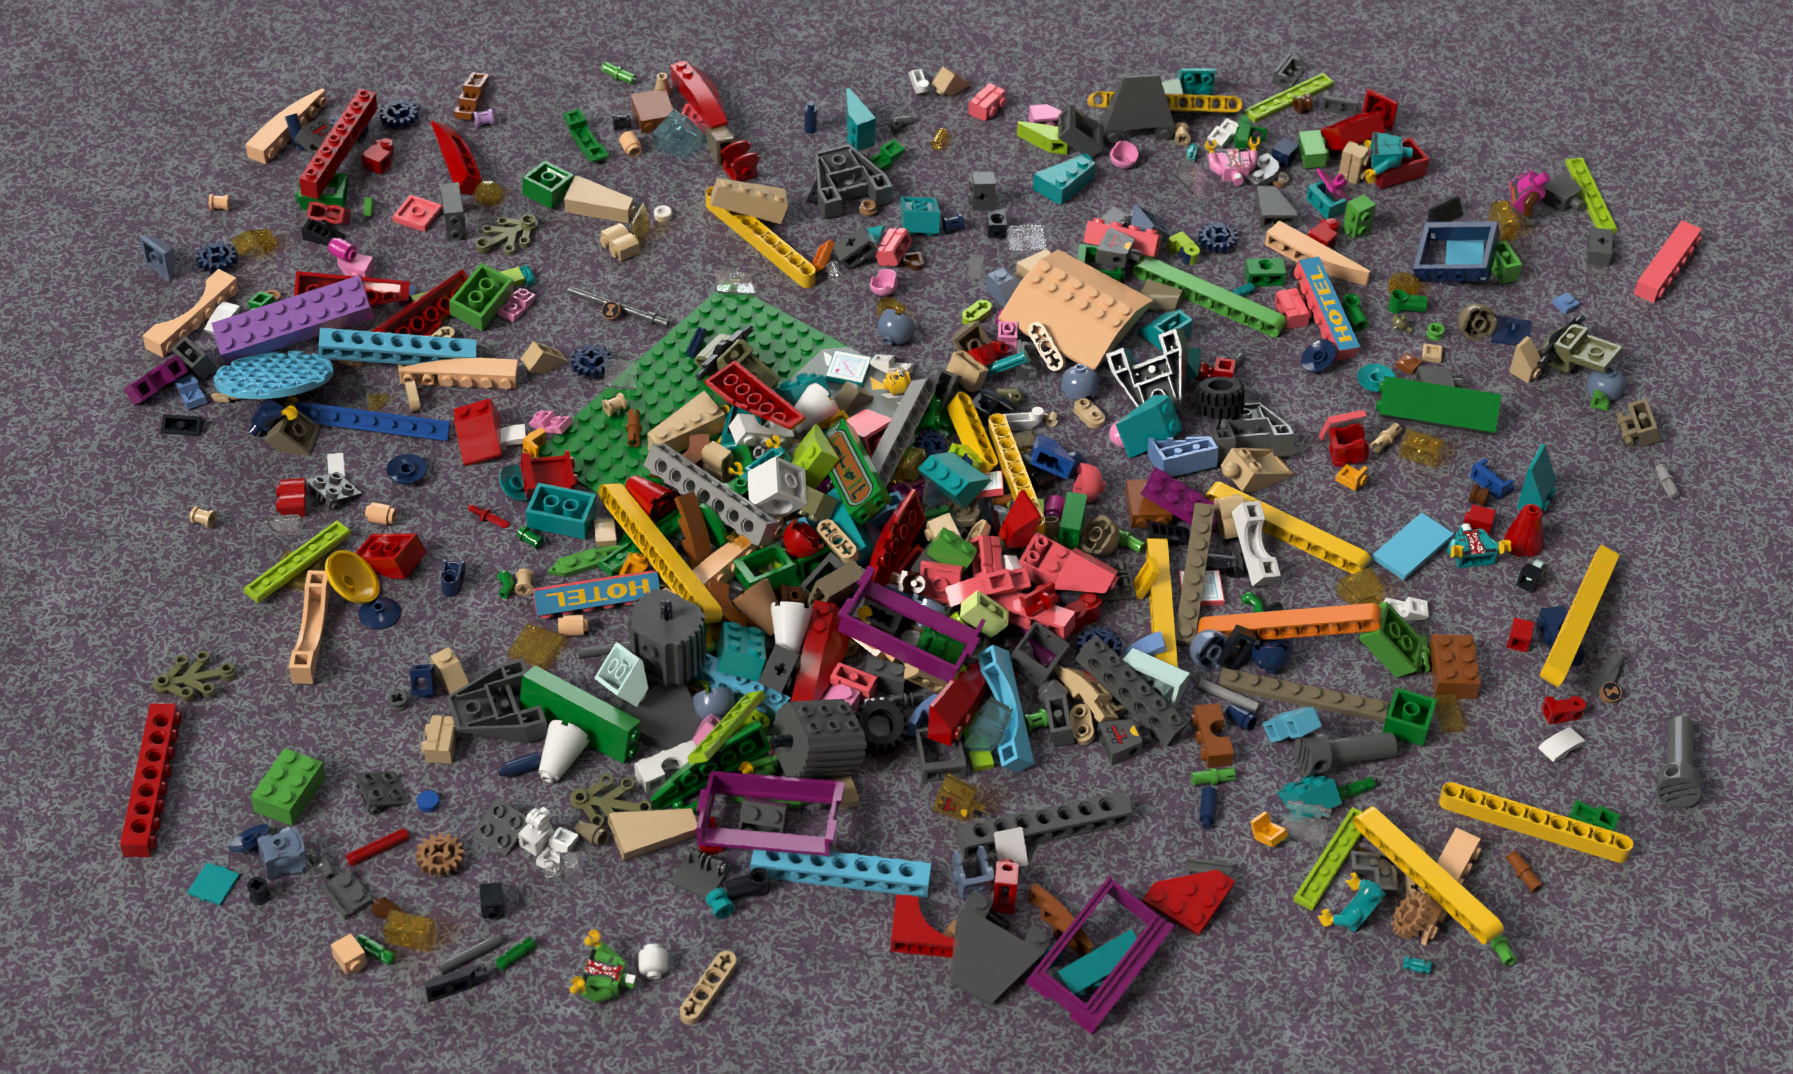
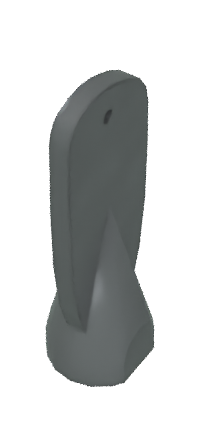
(1607, 672)

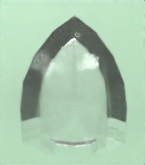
(285, 524)

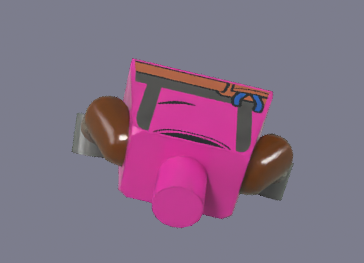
(1527, 192)

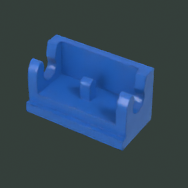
(1488, 479)

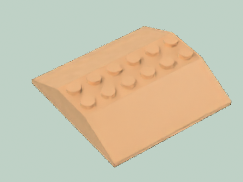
(1077, 305)

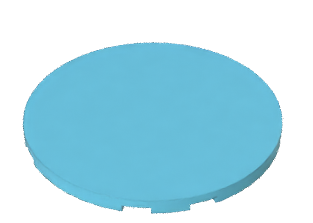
(273, 375)

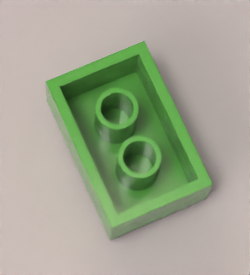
(481, 296)
(1394, 642)
(288, 786)

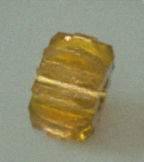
(1405, 282)

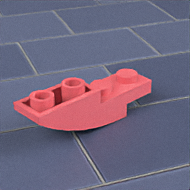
(990, 584)

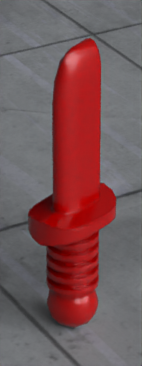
(485, 514)

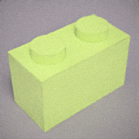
(979, 607)

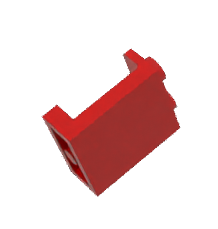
(547, 470)

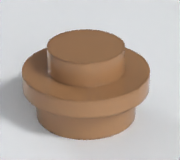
(868, 208)

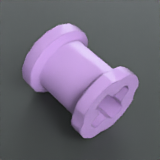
(483, 118)

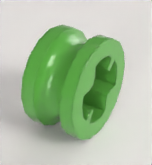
(1432, 331)

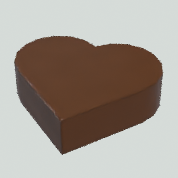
(913, 260)

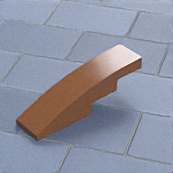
(471, 97)
(694, 529)
(1060, 918)

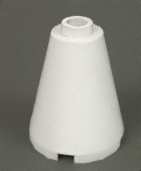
(815, 407)
(790, 623)
(560, 750)

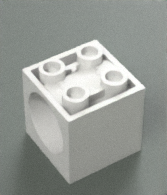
(777, 487)

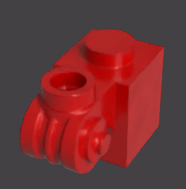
(378, 156)
(1325, 232)
(989, 352)
(1223, 368)

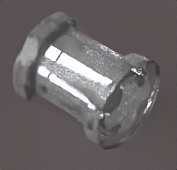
(833, 269)

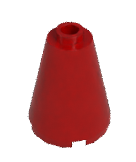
(652, 497)
(1526, 532)

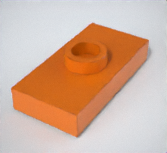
(823, 255)

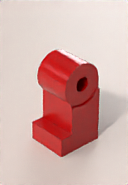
(1563, 710)

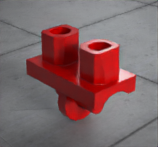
(1041, 598)

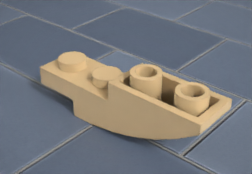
(1088, 688)

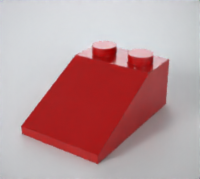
(478, 431)
(392, 554)

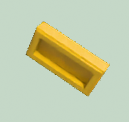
(1146, 577)

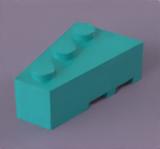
(1064, 179)

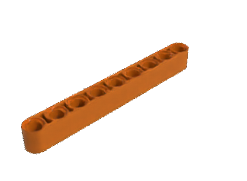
(1299, 622)

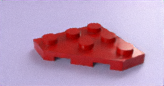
(1190, 898)

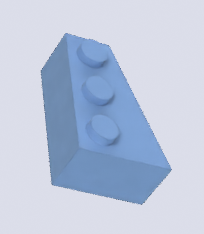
(1183, 456)

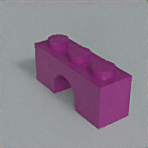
(155, 379)

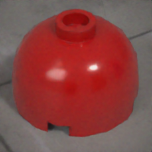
(801, 540)

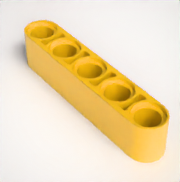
(971, 430)

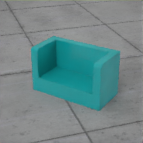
(1323, 202)

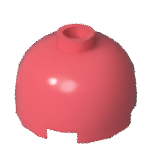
(1089, 482)

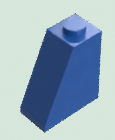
(1051, 456)

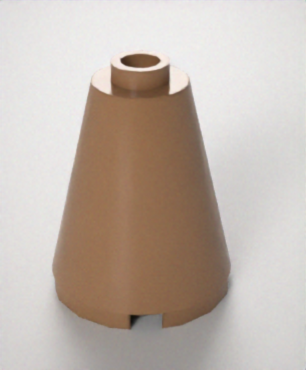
(757, 605)

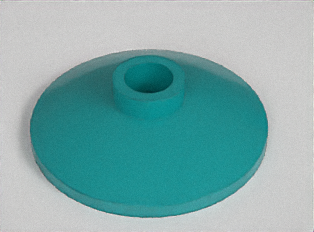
(1371, 375)
(512, 482)

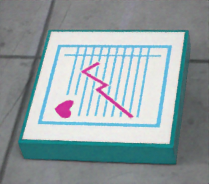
(848, 367)

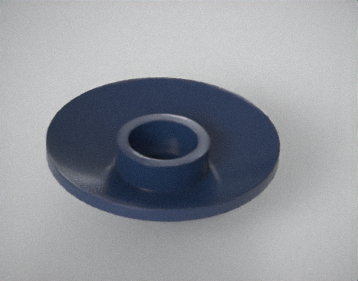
(1318, 356)
(406, 468)
(379, 613)
(248, 839)

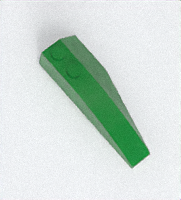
(741, 746)

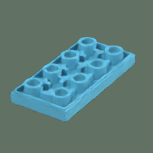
(1464, 252)
(1412, 546)

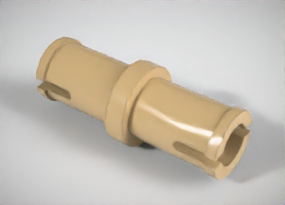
(1386, 437)

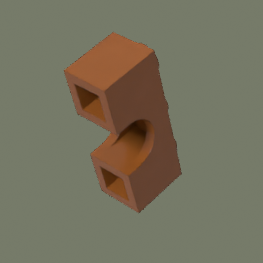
(1214, 750)

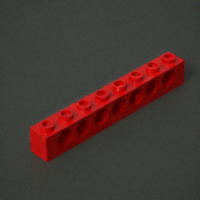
(338, 143)
(150, 780)

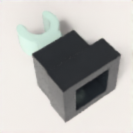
(1530, 576)

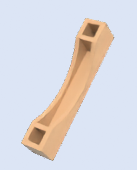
(166, 335)
(306, 652)

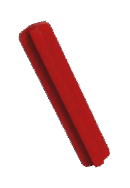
(377, 846)

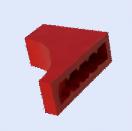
(913, 934)

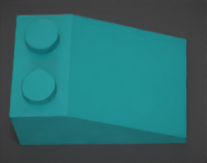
(859, 123)
(920, 215)
(1151, 419)
(1538, 481)

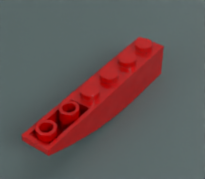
(457, 158)

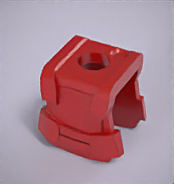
(738, 163)
(1348, 445)

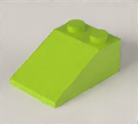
(815, 456)

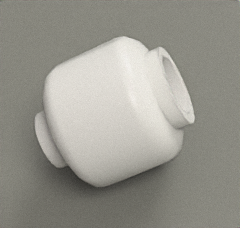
(653, 961)

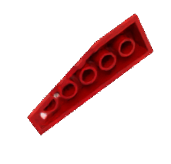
(699, 93)
(378, 290)
(427, 311)
(749, 393)
(897, 537)
(821, 652)
(956, 705)

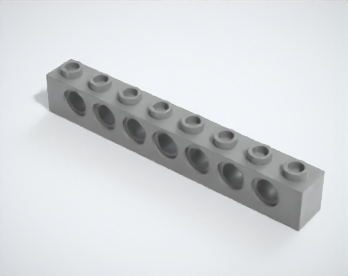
(727, 504)

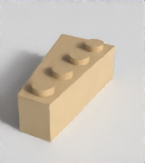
(750, 199)
(696, 417)

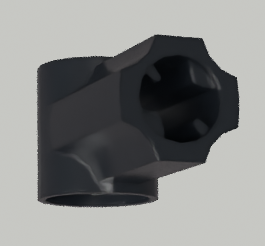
(1038, 477)
(1231, 563)
(755, 883)

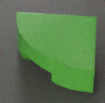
(369, 205)
(1600, 401)

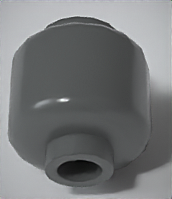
(1050, 689)

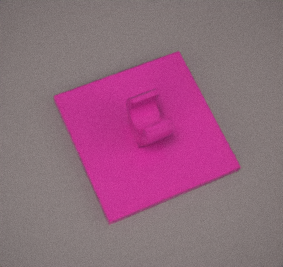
(1334, 185)

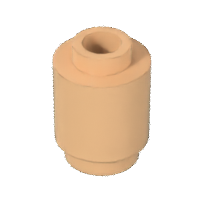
(630, 144)
(381, 513)
(572, 625)

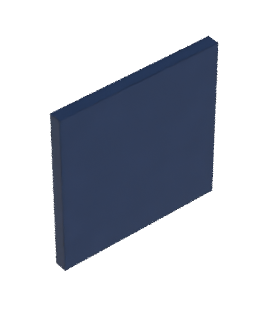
(1510, 330)

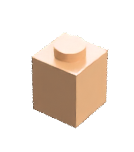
(349, 954)

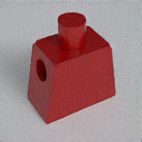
(1005, 876)

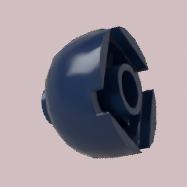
(1271, 654)

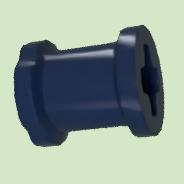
(948, 225)

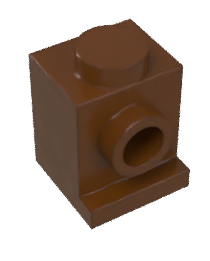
(785, 593)

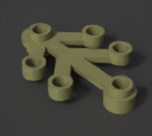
(526, 224)
(192, 678)
(607, 802)

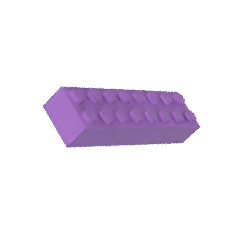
(292, 320)

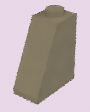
(717, 140)
(837, 584)

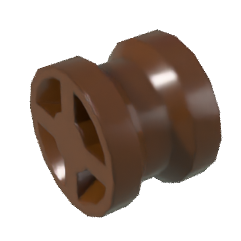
(1302, 103)
(1479, 495)

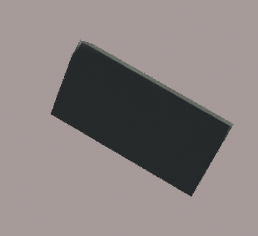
(1446, 211)
(182, 425)

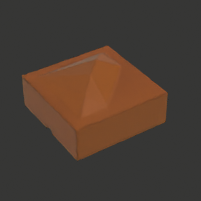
(1408, 363)

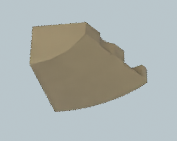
(1164, 297)

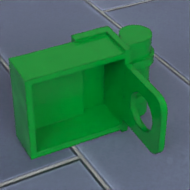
(1245, 131)
(940, 645)

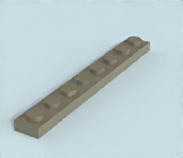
(1194, 573)
(1303, 695)

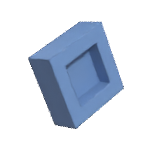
(1566, 303)

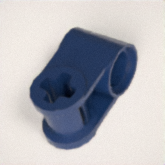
(452, 577)

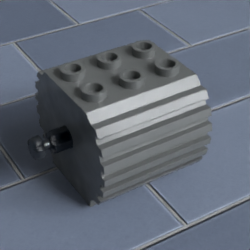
(668, 636)
(818, 739)

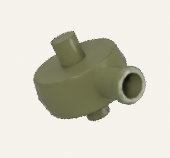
(1401, 323)

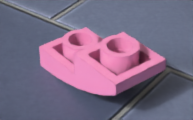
(517, 305)
(1008, 333)
(550, 422)

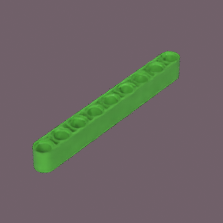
(1212, 296)

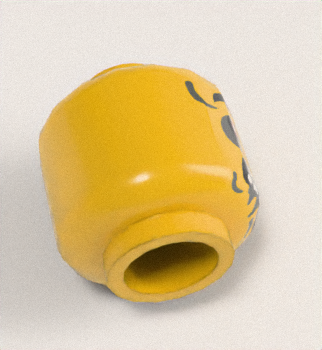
(897, 381)

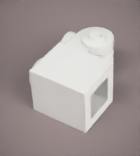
(537, 832)

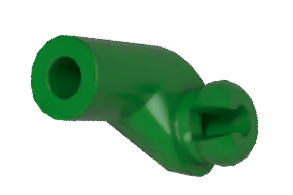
(508, 583)
(1256, 602)
(679, 804)

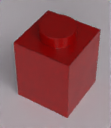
(1480, 518)
(1520, 634)

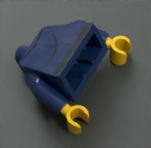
(269, 411)

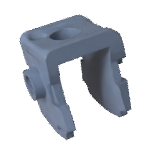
(282, 853)
(983, 882)

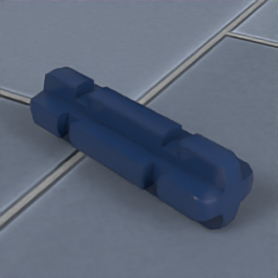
(696, 342)

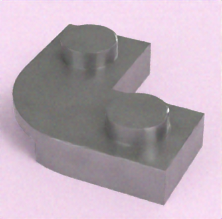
(1266, 171)
(1372, 864)

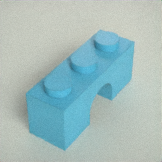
(1292, 724)

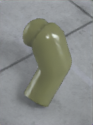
(1011, 394)

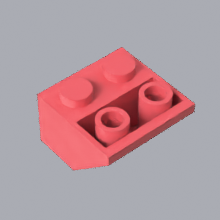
(1044, 559)

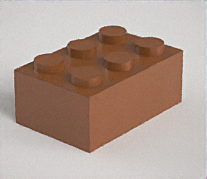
(1454, 665)

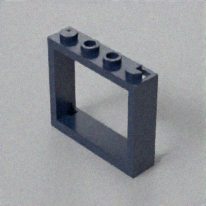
(1457, 231)

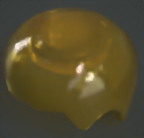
(488, 193)
(889, 303)

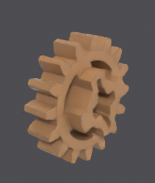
(439, 855)
(1412, 915)

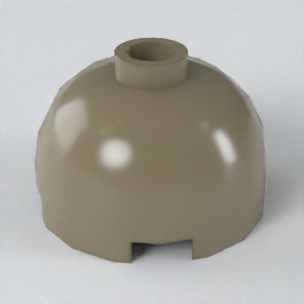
(1477, 318)
(1100, 536)

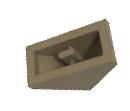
(852, 397)

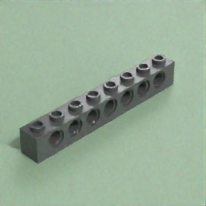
(1048, 823)

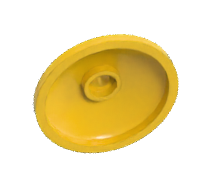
(352, 577)

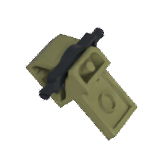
(1574, 346)
(728, 348)

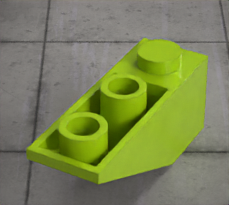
(1042, 136)

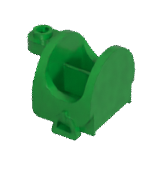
(716, 529)

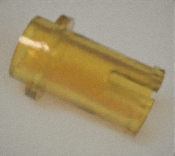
(940, 136)

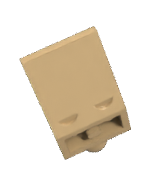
(1254, 468)

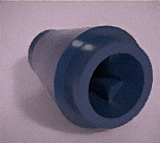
(1242, 717)

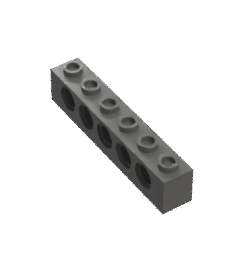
(1131, 690)

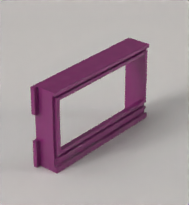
(915, 611)
(769, 788)
(1091, 1014)

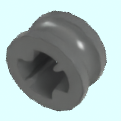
(397, 695)

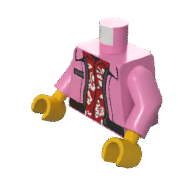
(1233, 163)

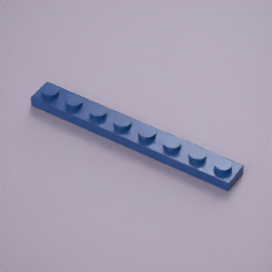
(376, 421)

